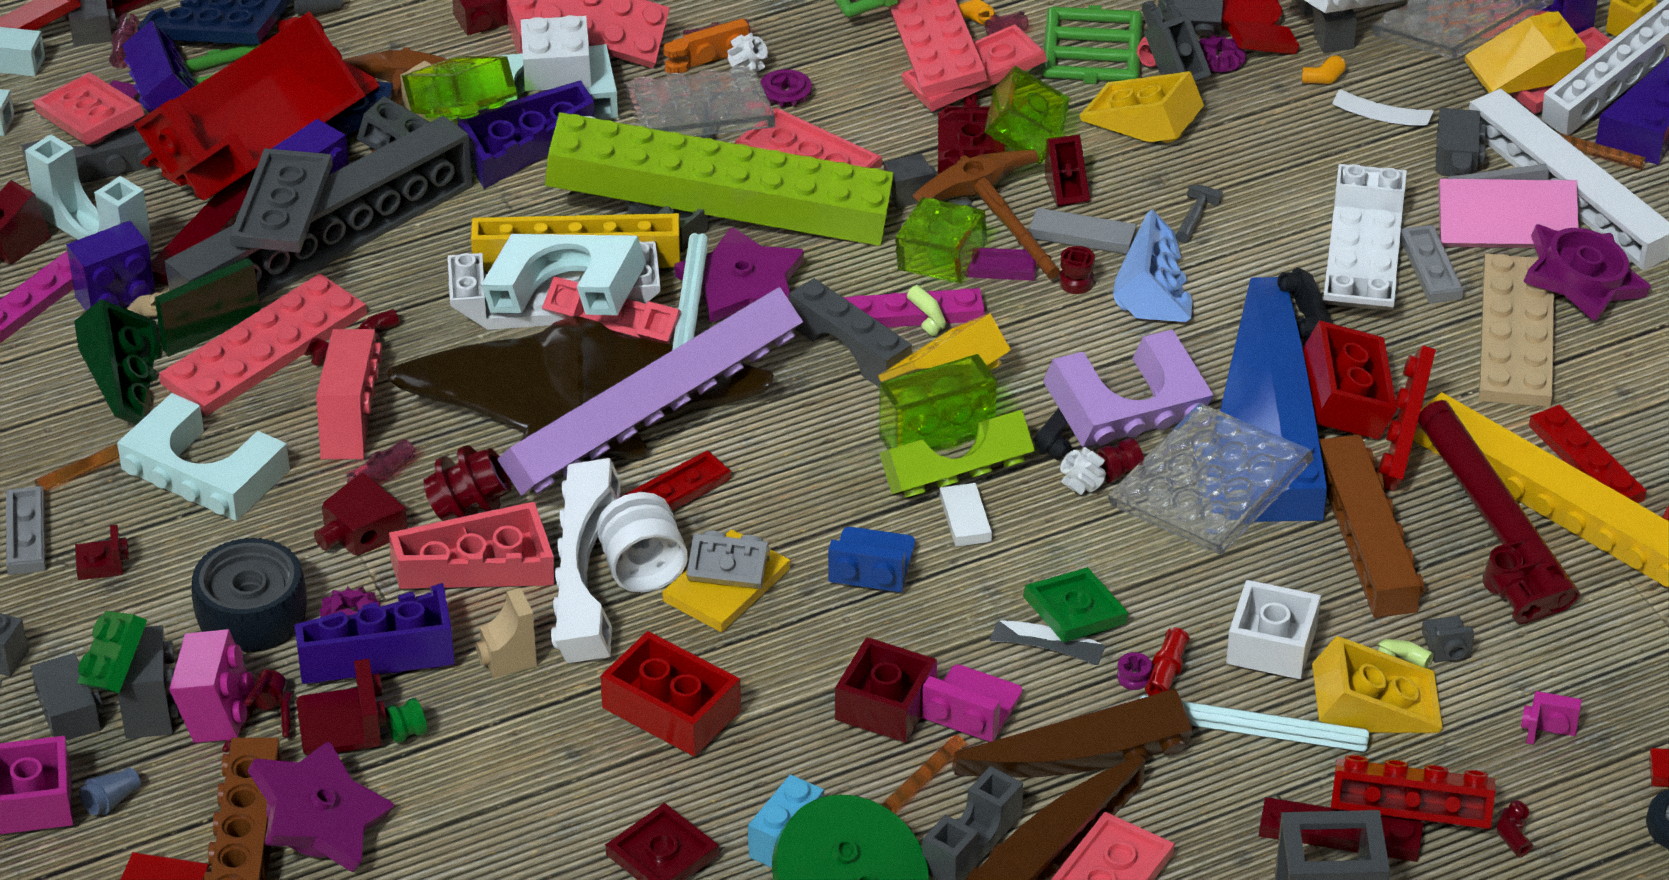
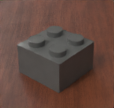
(145, 693)

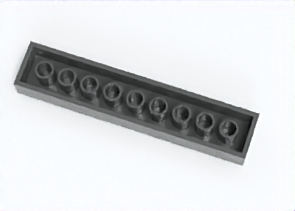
(353, 209)

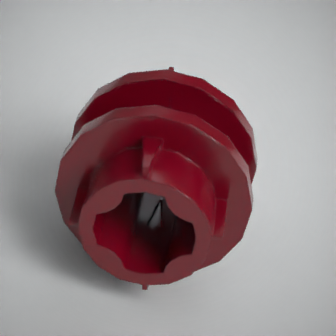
(464, 486)

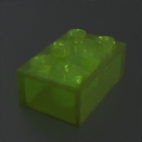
(460, 86)
(937, 404)

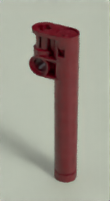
(1523, 565)

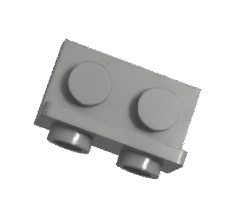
(728, 559)

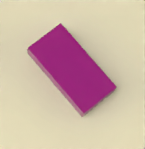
(1003, 264)

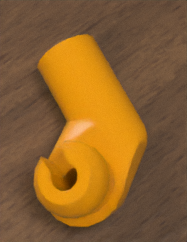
(976, 11)
(1326, 73)

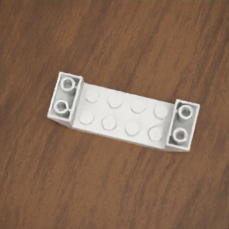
(1365, 237)
(467, 296)

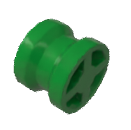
(406, 720)

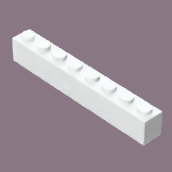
(1601, 199)

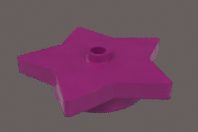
(1584, 268)
(743, 272)
(318, 806)

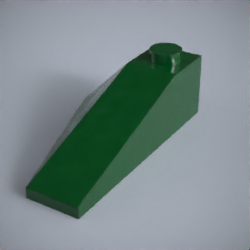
(120, 356)

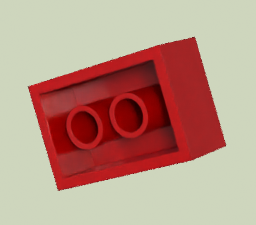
(1349, 380)
(671, 693)

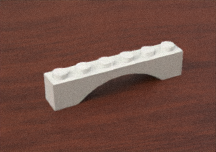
(582, 624)

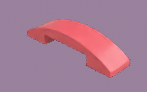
(634, 320)

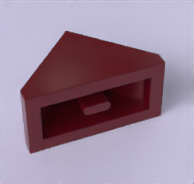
(1066, 170)

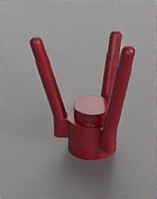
(267, 694)

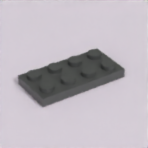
(281, 200)

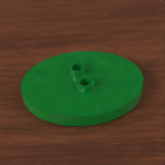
(847, 841)

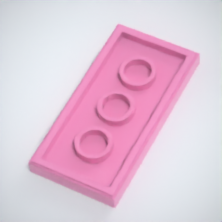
(1503, 210)

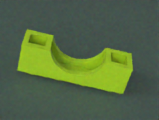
(916, 464)

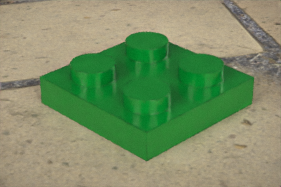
(1075, 604)
(111, 651)

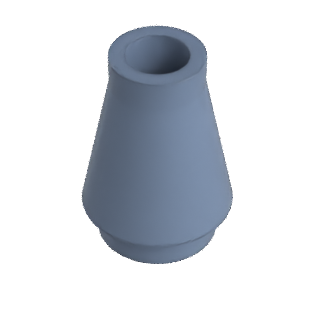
(107, 791)

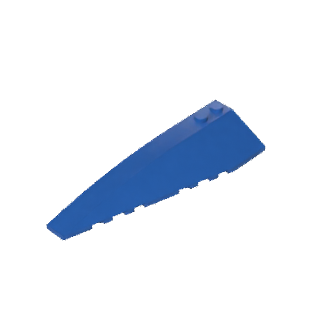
(1273, 392)

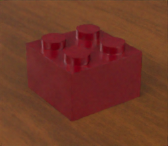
(883, 689)

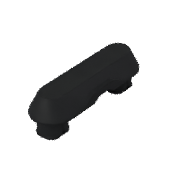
(1307, 297)
(1049, 439)

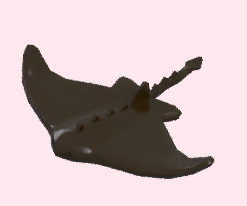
(553, 373)

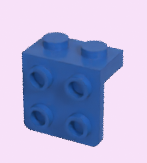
(870, 558)

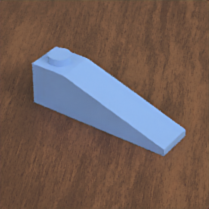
(1150, 277)

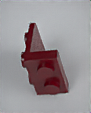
(345, 716)

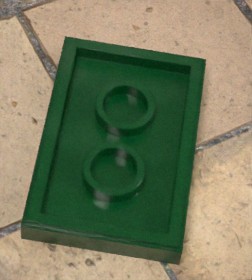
(207, 306)

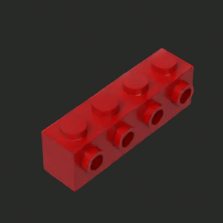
(1414, 792)

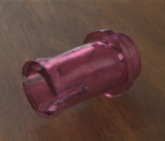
(998, 22)

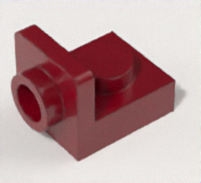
(102, 557)

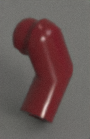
(381, 322)
(1511, 827)

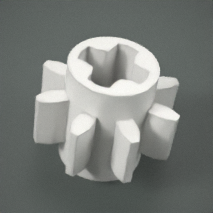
(748, 52)
(1083, 470)

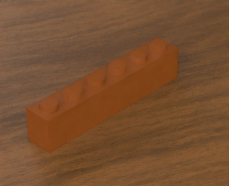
(1370, 528)

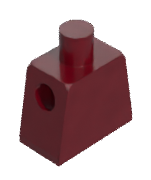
(20, 223)
(360, 517)

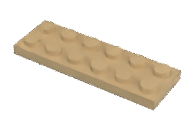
(1515, 334)

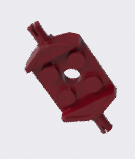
(953, 127)

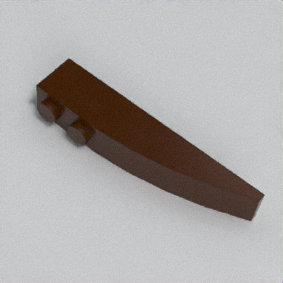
(1085, 742)
(1057, 829)

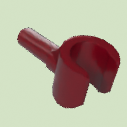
(318, 349)

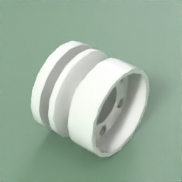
(641, 542)

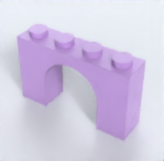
(1102, 416)

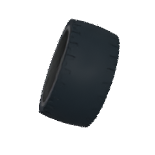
(250, 590)

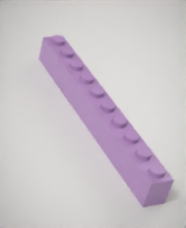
(649, 391)

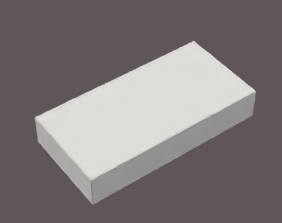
(965, 514)

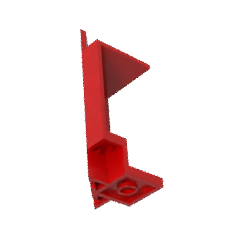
(251, 105)

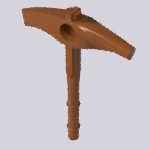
(390, 65)
(979, 176)

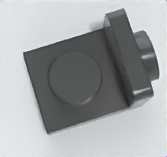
(1448, 638)

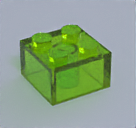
(1026, 112)
(941, 239)

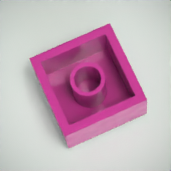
(211, 685)
(35, 785)

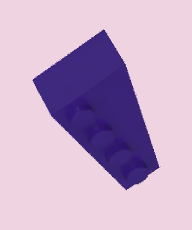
(156, 67)
(1640, 118)
(520, 131)
(393, 638)

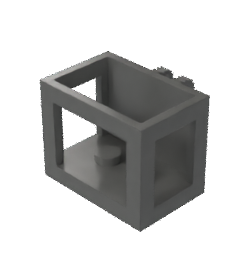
(1372, 854)

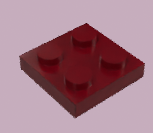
(662, 847)

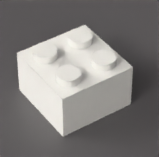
(555, 52)
(1273, 629)

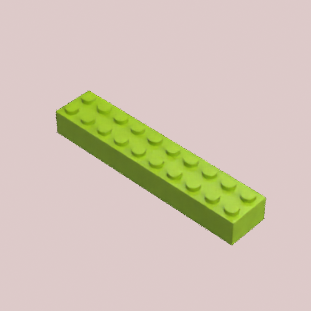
(719, 178)

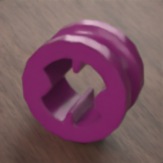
(1131, 662)

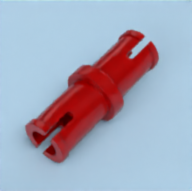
(1168, 661)

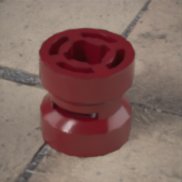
(1077, 269)
(1120, 459)

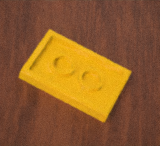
(719, 603)

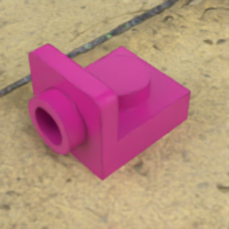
(1551, 714)

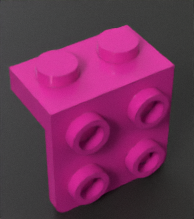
(970, 701)

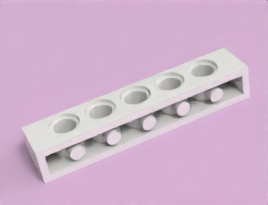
(1608, 72)

